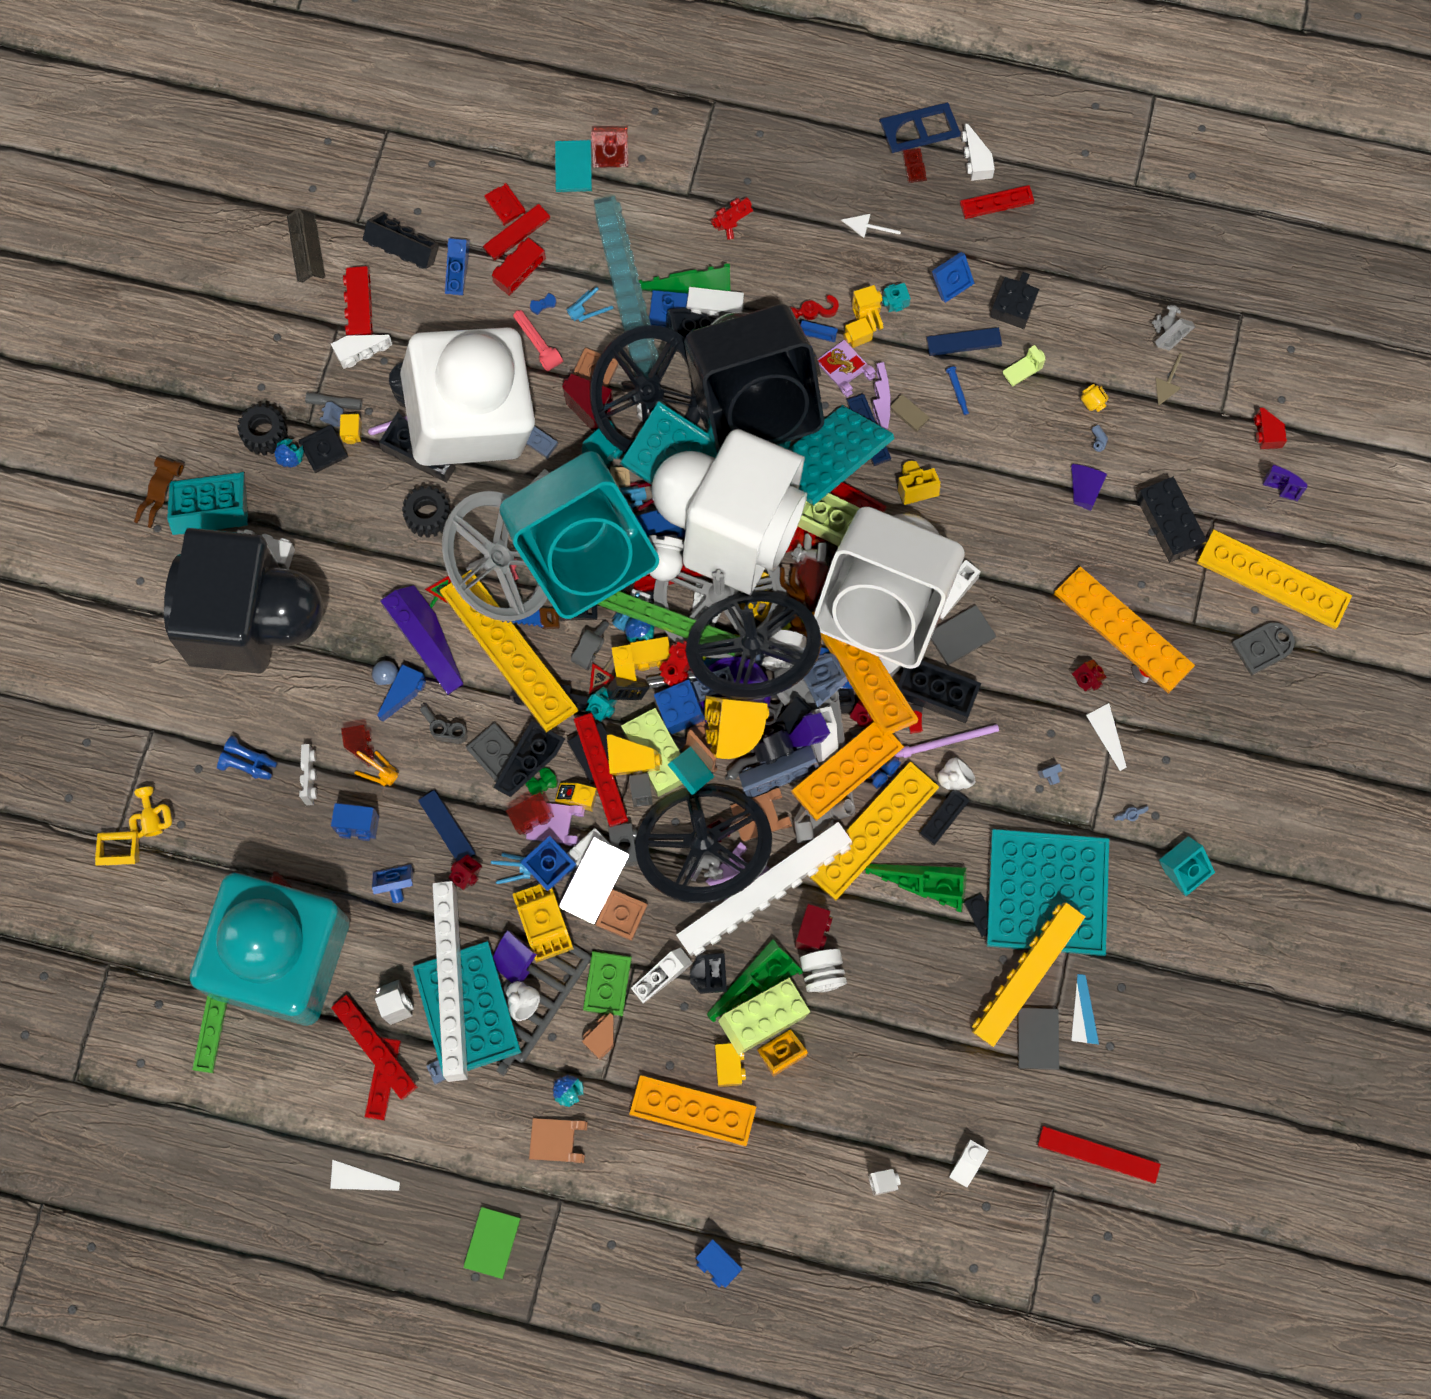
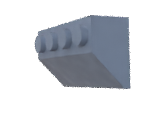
(784, 771)

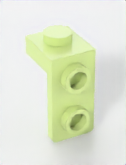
(1025, 367)

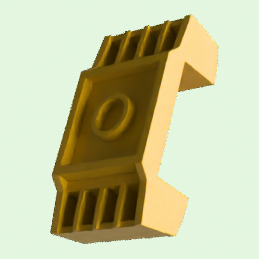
(542, 922)

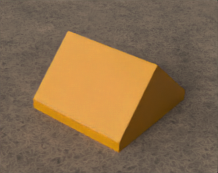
(782, 1052)

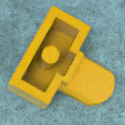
(867, 304)
(917, 484)

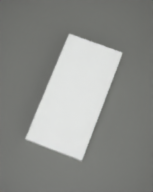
(593, 880)

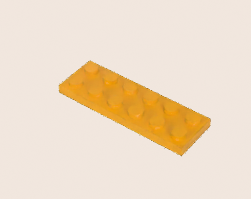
(846, 771)
(693, 1110)

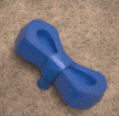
(537, 306)

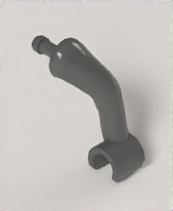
(737, 767)

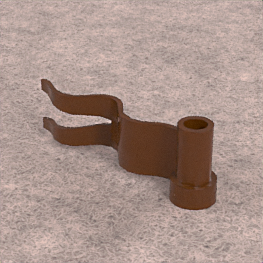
(158, 485)
(797, 624)

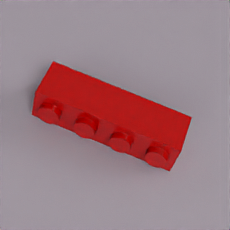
(358, 301)

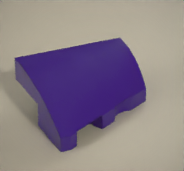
(1086, 485)

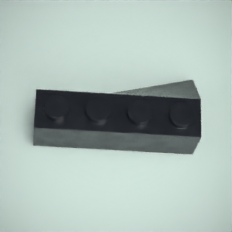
(400, 241)
(397, 443)

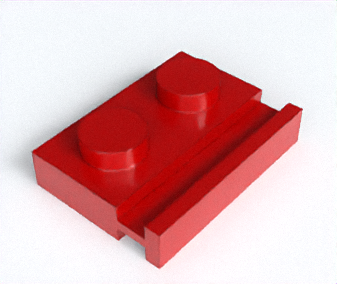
(504, 204)

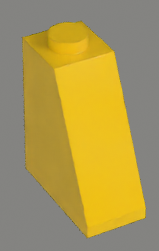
(624, 662)
(630, 757)

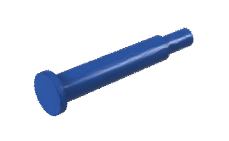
(957, 388)

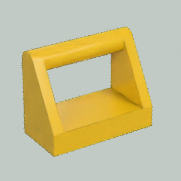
(133, 858)

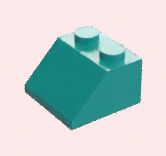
(600, 445)
(1187, 865)

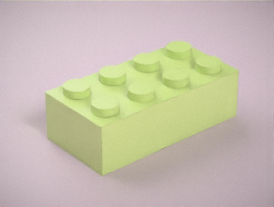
(828, 518)
(652, 733)
(764, 1016)

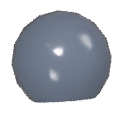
(384, 672)

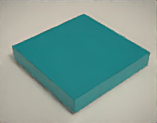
(691, 770)

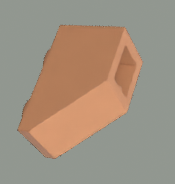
(601, 1039)

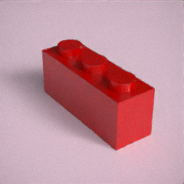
(518, 266)

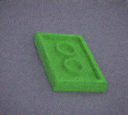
(607, 983)
(492, 1243)

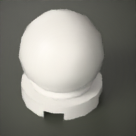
(669, 557)

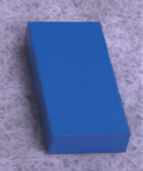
(819, 331)

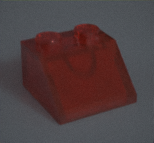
(609, 146)
(812, 580)

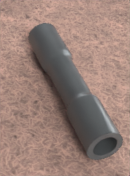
(320, 399)

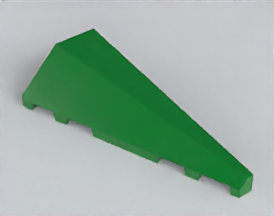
(680, 282)
(935, 882)
(766, 971)

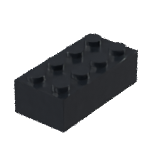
(1171, 519)
(939, 690)

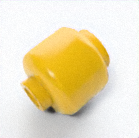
(1094, 397)

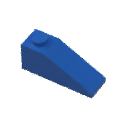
(404, 689)

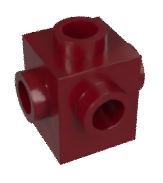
(1089, 676)
(861, 715)
(465, 872)

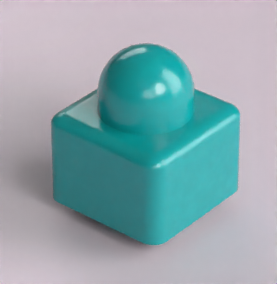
(578, 535)
(270, 949)

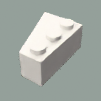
(393, 1002)

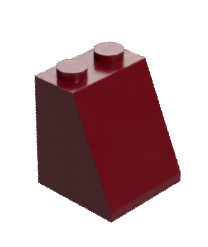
(578, 399)

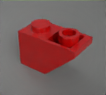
(1271, 430)

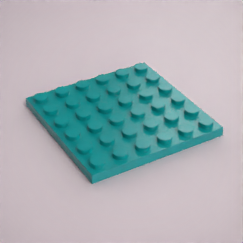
(1035, 875)

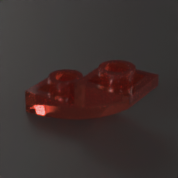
(914, 165)

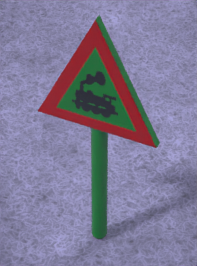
(435, 590)

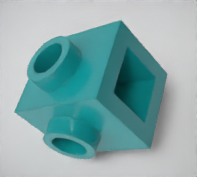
(896, 297)
(601, 705)

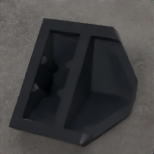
(709, 974)

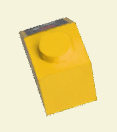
(577, 794)

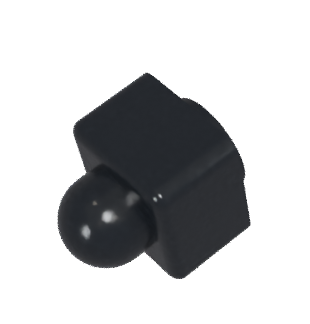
(755, 376)
(234, 602)

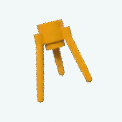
(388, 774)

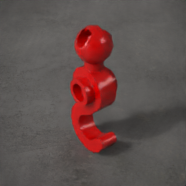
(811, 309)

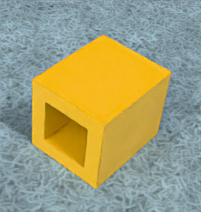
(858, 333)
(350, 428)

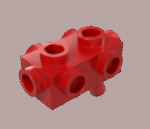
(728, 217)
(678, 661)

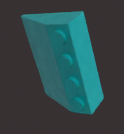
(207, 503)

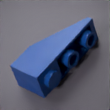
(456, 266)

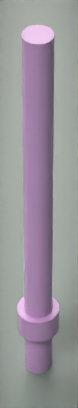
(907, 751)

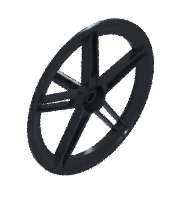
(642, 389)
(752, 643)
(704, 842)

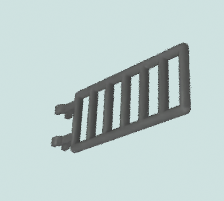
(552, 1006)

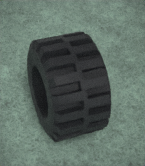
(256, 417)
(422, 498)

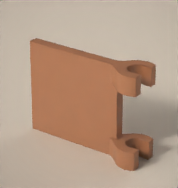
(701, 750)
(765, 803)
(554, 1140)

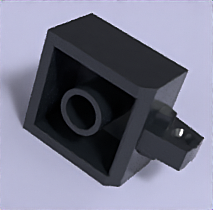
(1015, 301)

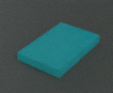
(573, 166)

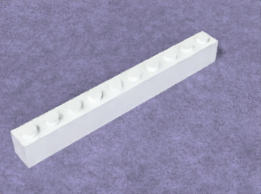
(764, 889)
(450, 982)

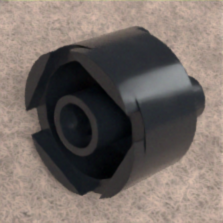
(773, 744)

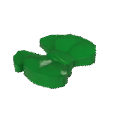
(548, 781)

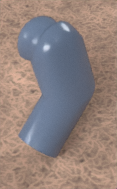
(1101, 438)

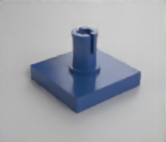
(953, 277)
(663, 301)
(393, 881)

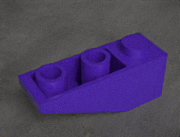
(810, 731)

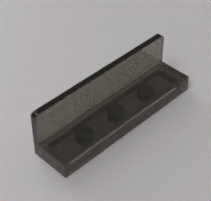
(305, 245)

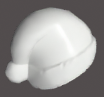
(956, 775)
(522, 1000)

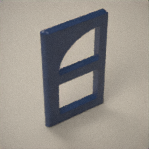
(893, 123)

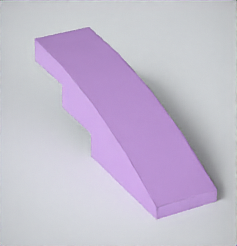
(881, 406)

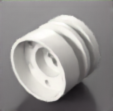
(789, 640)
(823, 970)

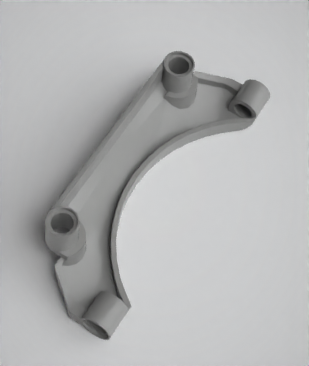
(805, 825)

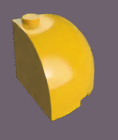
(734, 725)

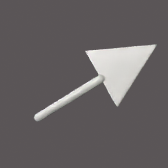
(860, 224)

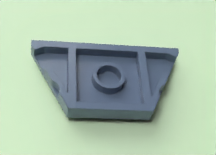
(825, 678)

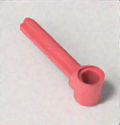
(548, 356)

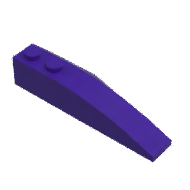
(424, 633)

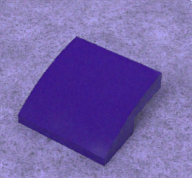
(1290, 484)
(513, 958)

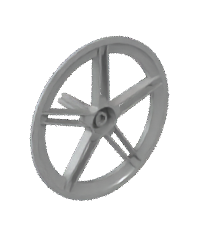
(496, 558)
(715, 593)

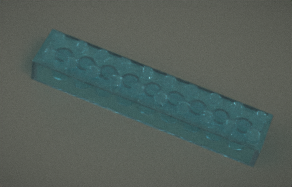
(625, 280)

